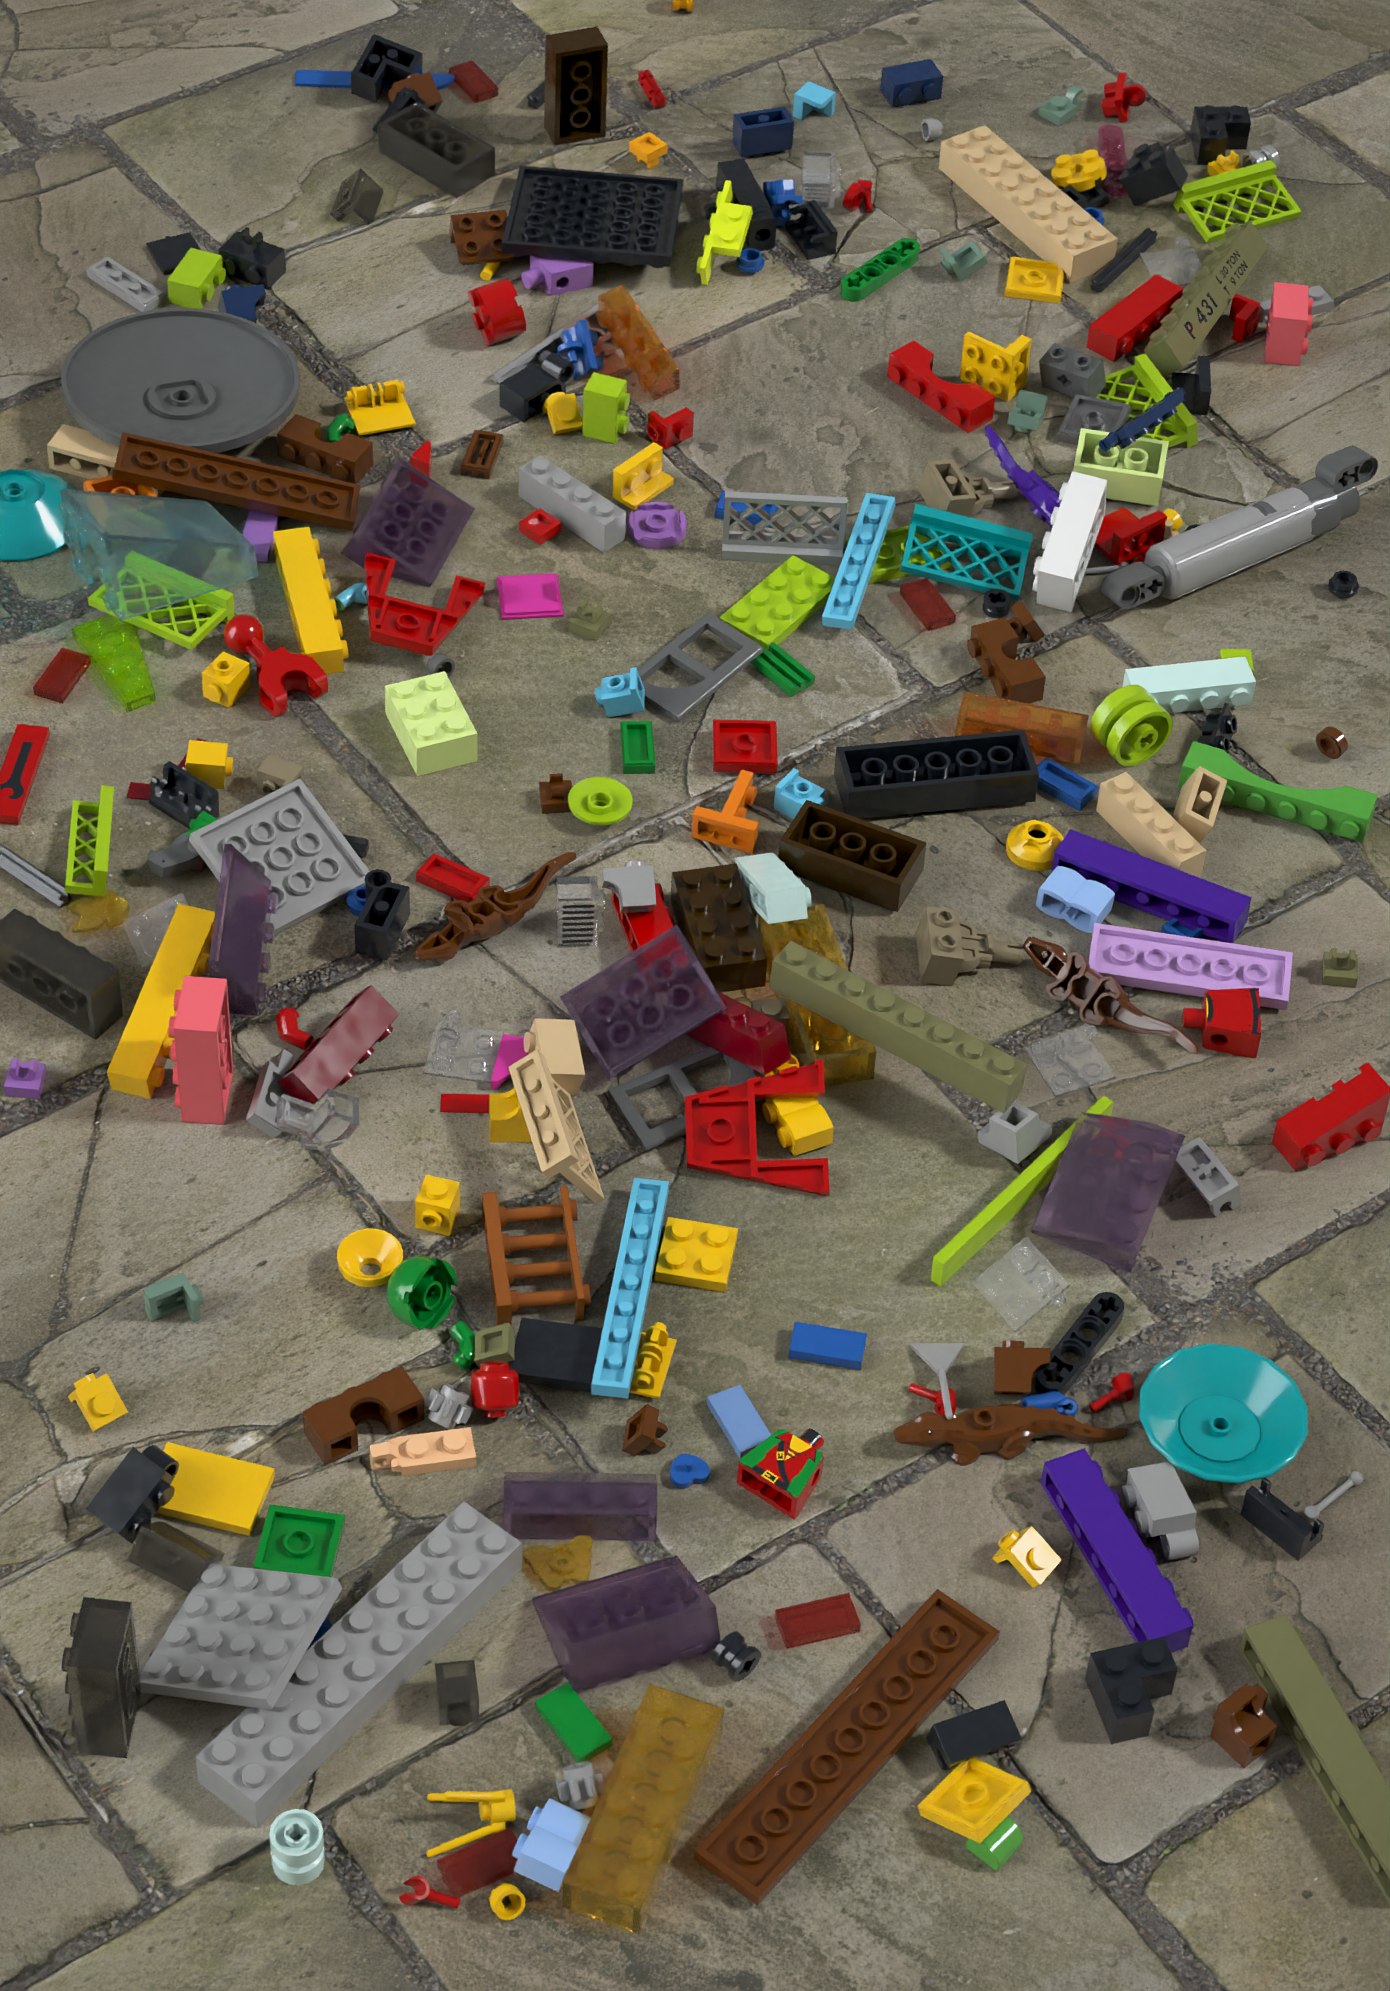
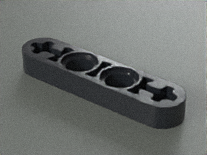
(1083, 1347)

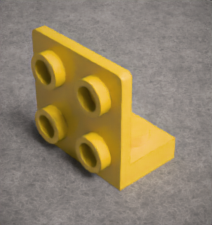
(994, 367)

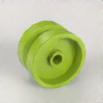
(1131, 725)

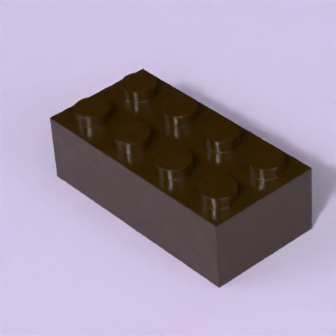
(575, 85)
(852, 855)
(720, 926)

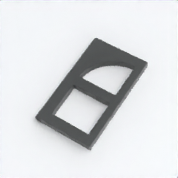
(679, 702)
(675, 1074)

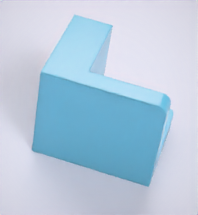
(814, 98)

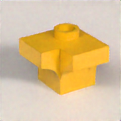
(507, 1118)

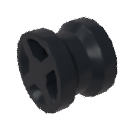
(736, 1656)

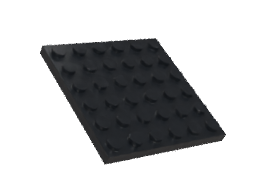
(593, 216)

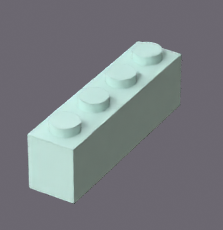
(1196, 684)
(773, 888)

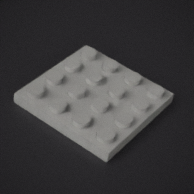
(292, 846)
(239, 1636)

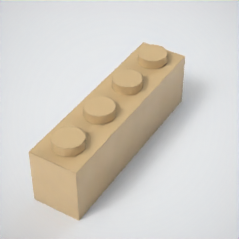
(82, 454)
(1148, 825)

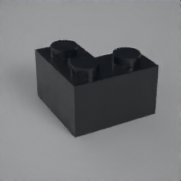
(383, 64)
(1218, 129)
(1152, 173)
(1125, 1681)

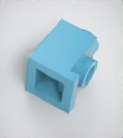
(621, 694)
(794, 791)

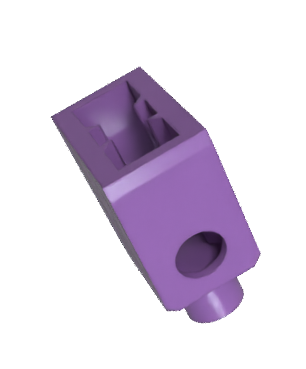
(558, 274)

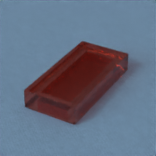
(474, 81)
(927, 604)
(62, 675)
(817, 1620)
(479, 1863)

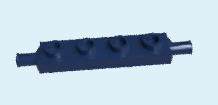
(1144, 422)

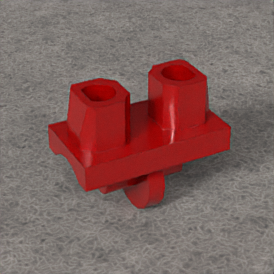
(1120, 98)

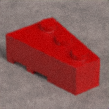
(1335, 1122)

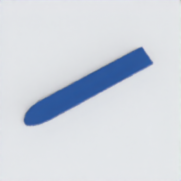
(342, 79)

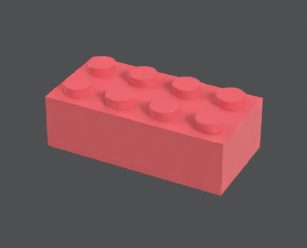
(202, 1050)

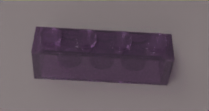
(580, 1504)

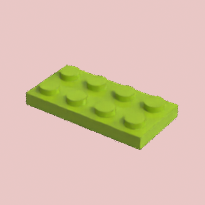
(780, 602)

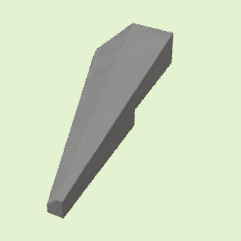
(549, 345)

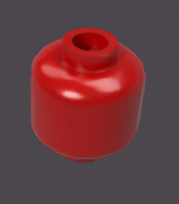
(494, 1388)

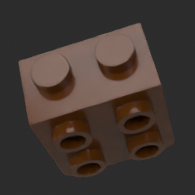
(479, 237)

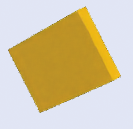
(217, 1490)

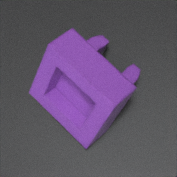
(25, 1079)

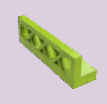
(100, 842)

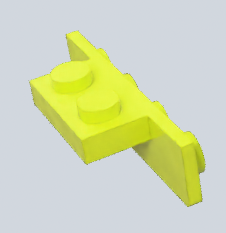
(727, 231)

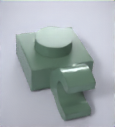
(1061, 109)

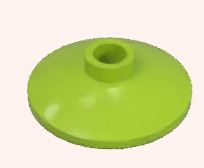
(600, 801)

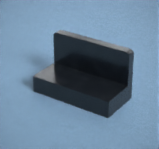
(1196, 386)

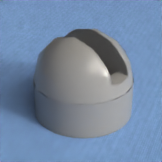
(931, 129)

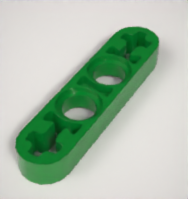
(858, 286)

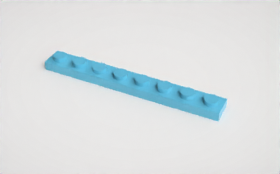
(630, 1289)

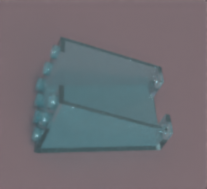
(152, 548)

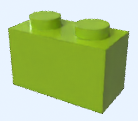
(195, 279)
(605, 408)

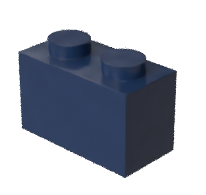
(911, 83)
(762, 131)

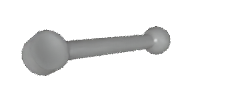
(1105, 569)
(1312, 1512)

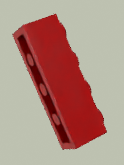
(1133, 318)
(644, 926)

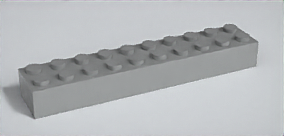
(360, 1664)

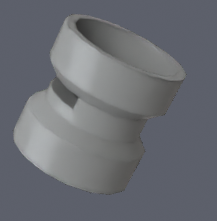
(1263, 154)

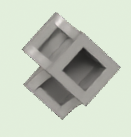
(632, 885)
(1015, 1132)

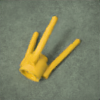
(493, 1806)

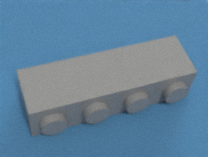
(572, 503)

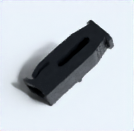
(747, 192)

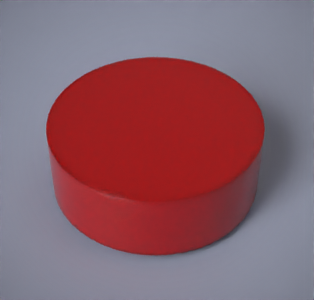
(853, 197)

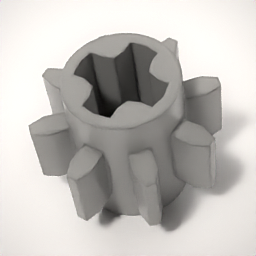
(448, 1406)
(580, 1785)

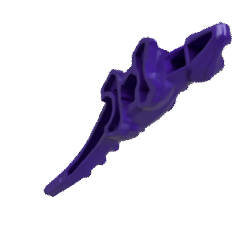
(1031, 485)

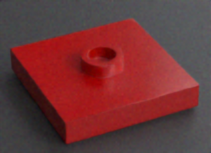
(745, 746)

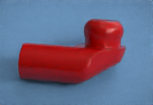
(288, 1029)

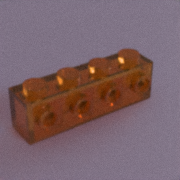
(638, 342)
(1048, 730)

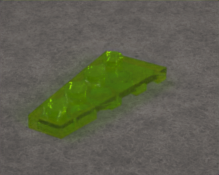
(118, 659)

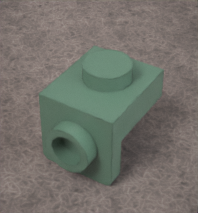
(963, 261)
(1028, 411)
(171, 1296)

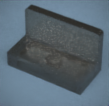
(360, 195)
(172, 1554)

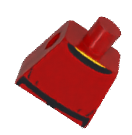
(1228, 1021)

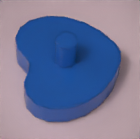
(688, 1470)

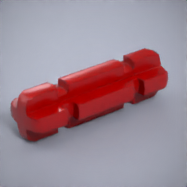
(651, 89)

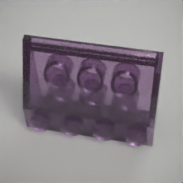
(409, 522)
(242, 932)
(643, 1002)
(1108, 1187)
(628, 1622)

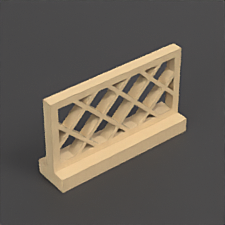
(554, 1125)

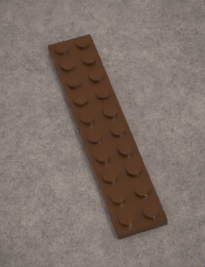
(845, 1747)

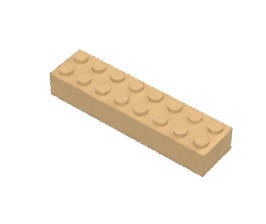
(1027, 203)

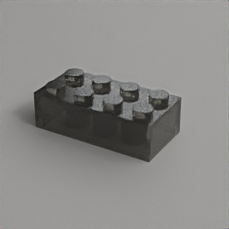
(436, 149)
(59, 975)
(103, 1677)

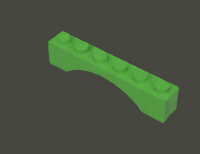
(1336, 810)

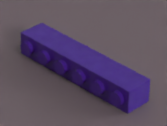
(1156, 886)
(1115, 1551)

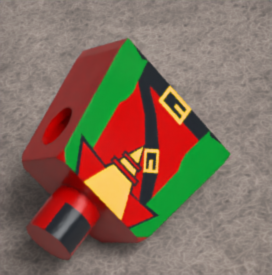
(783, 1470)

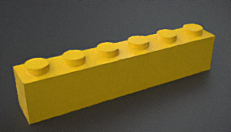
(308, 598)
(145, 1041)

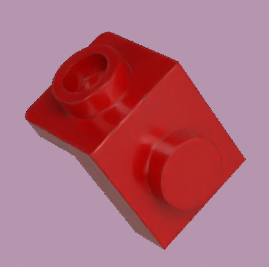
(1245, 314)
(671, 429)

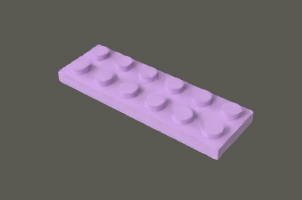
(1189, 964)

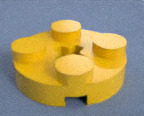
(1079, 170)

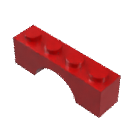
(962, 404)

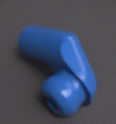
(1055, 1400)

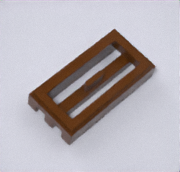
(478, 467)

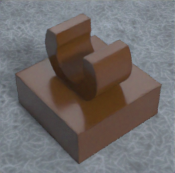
(1024, 623)
(555, 794)
(642, 1432)

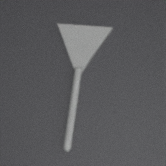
(940, 1358)

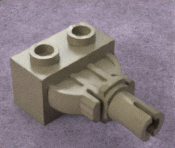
(958, 493)
(955, 946)

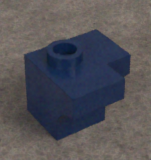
(242, 301)

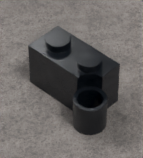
(528, 389)
(382, 915)
(135, 1491)

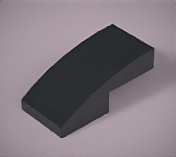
(1093, 197)

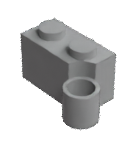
(1162, 1508)

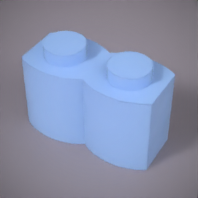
(1075, 899)
(551, 1844)

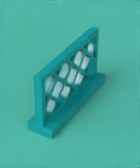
(970, 535)

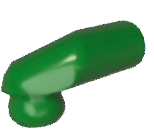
(339, 424)
(466, 1339)

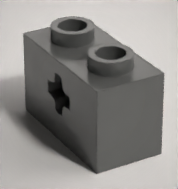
(1072, 372)

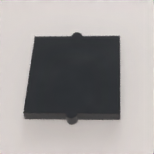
(171, 250)

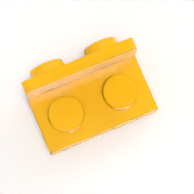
(641, 477)

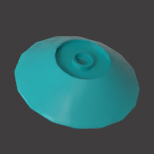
(30, 514)
(1228, 1390)

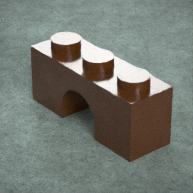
(344, 459)
(995, 650)
(387, 1398)

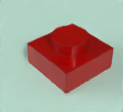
(540, 526)

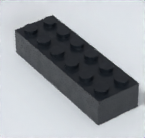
(936, 774)

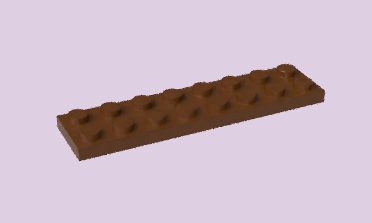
(236, 481)

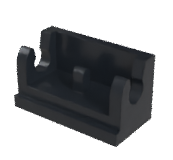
(812, 231)
(182, 795)
(1280, 1521)
(973, 1734)

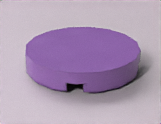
(656, 525)

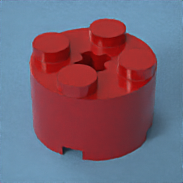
(497, 311)

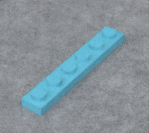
(858, 561)

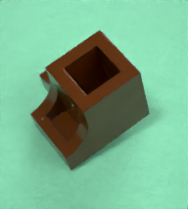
(423, 85)
(1016, 1367)
(1243, 1726)

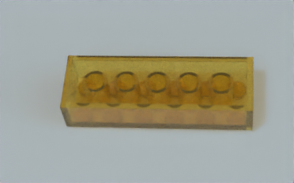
(844, 1054)
(643, 1808)

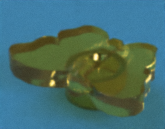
(547, 1562)

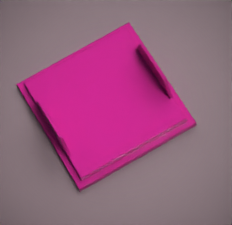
(529, 596)

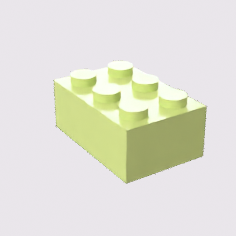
(1131, 472)
(431, 723)

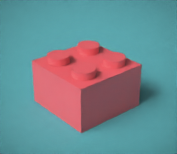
(1288, 324)

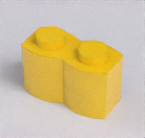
(799, 1123)

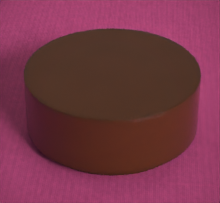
(1331, 742)

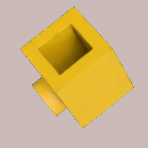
(226, 679)
(209, 762)
(437, 1205)

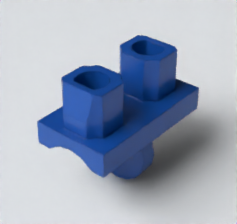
(780, 196)
(579, 349)

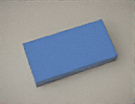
(738, 1419)

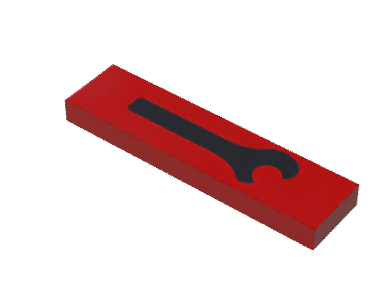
(20, 770)

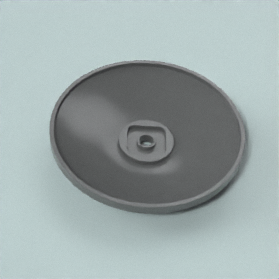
(226, 369)

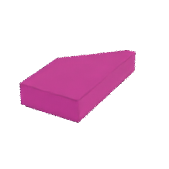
(509, 1052)

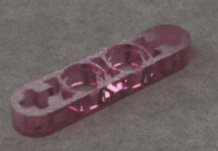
(1115, 161)

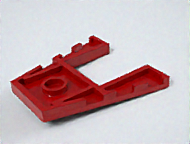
(408, 623)
(724, 1131)

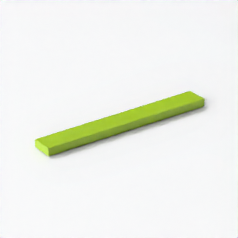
(1006, 1204)

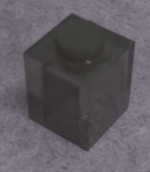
(457, 1693)

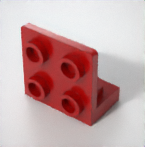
(1126, 536)

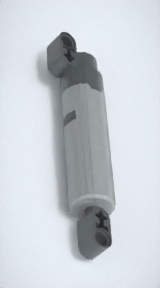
(1246, 534)

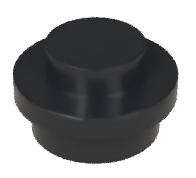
(1343, 584)

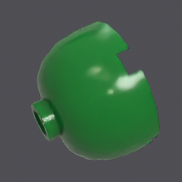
(421, 1291)

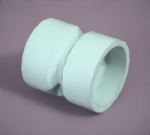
(297, 1847)

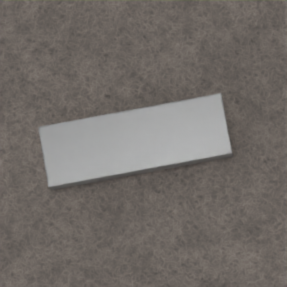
(126, 285)

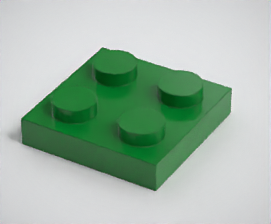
(300, 1541)

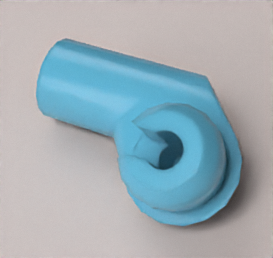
(353, 595)

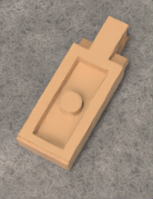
(425, 1452)

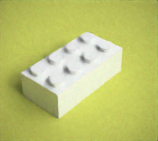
(1070, 541)

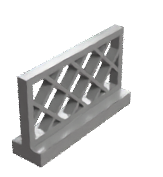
(780, 546)

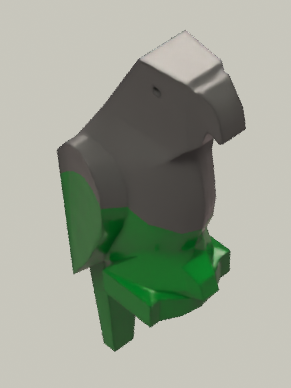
(181, 854)

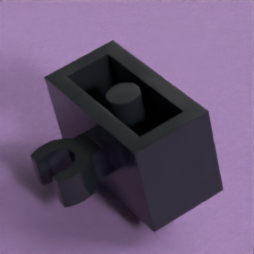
(253, 259)

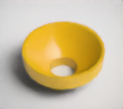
(1033, 852)
(369, 1247)

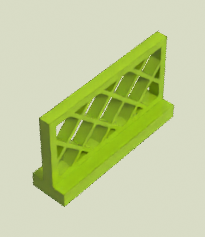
(1229, 187)
(1153, 385)
(216, 604)

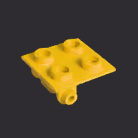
(380, 409)
(652, 1361)

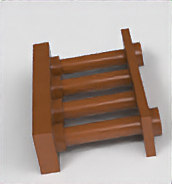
(505, 1272)

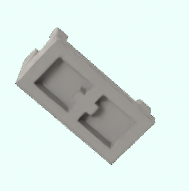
(1208, 1175)

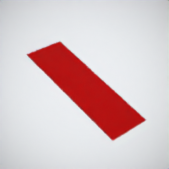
(464, 1103)

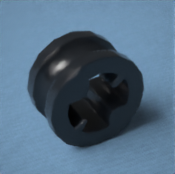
(996, 603)

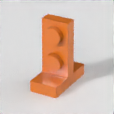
(730, 826)

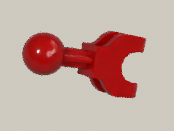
(277, 669)

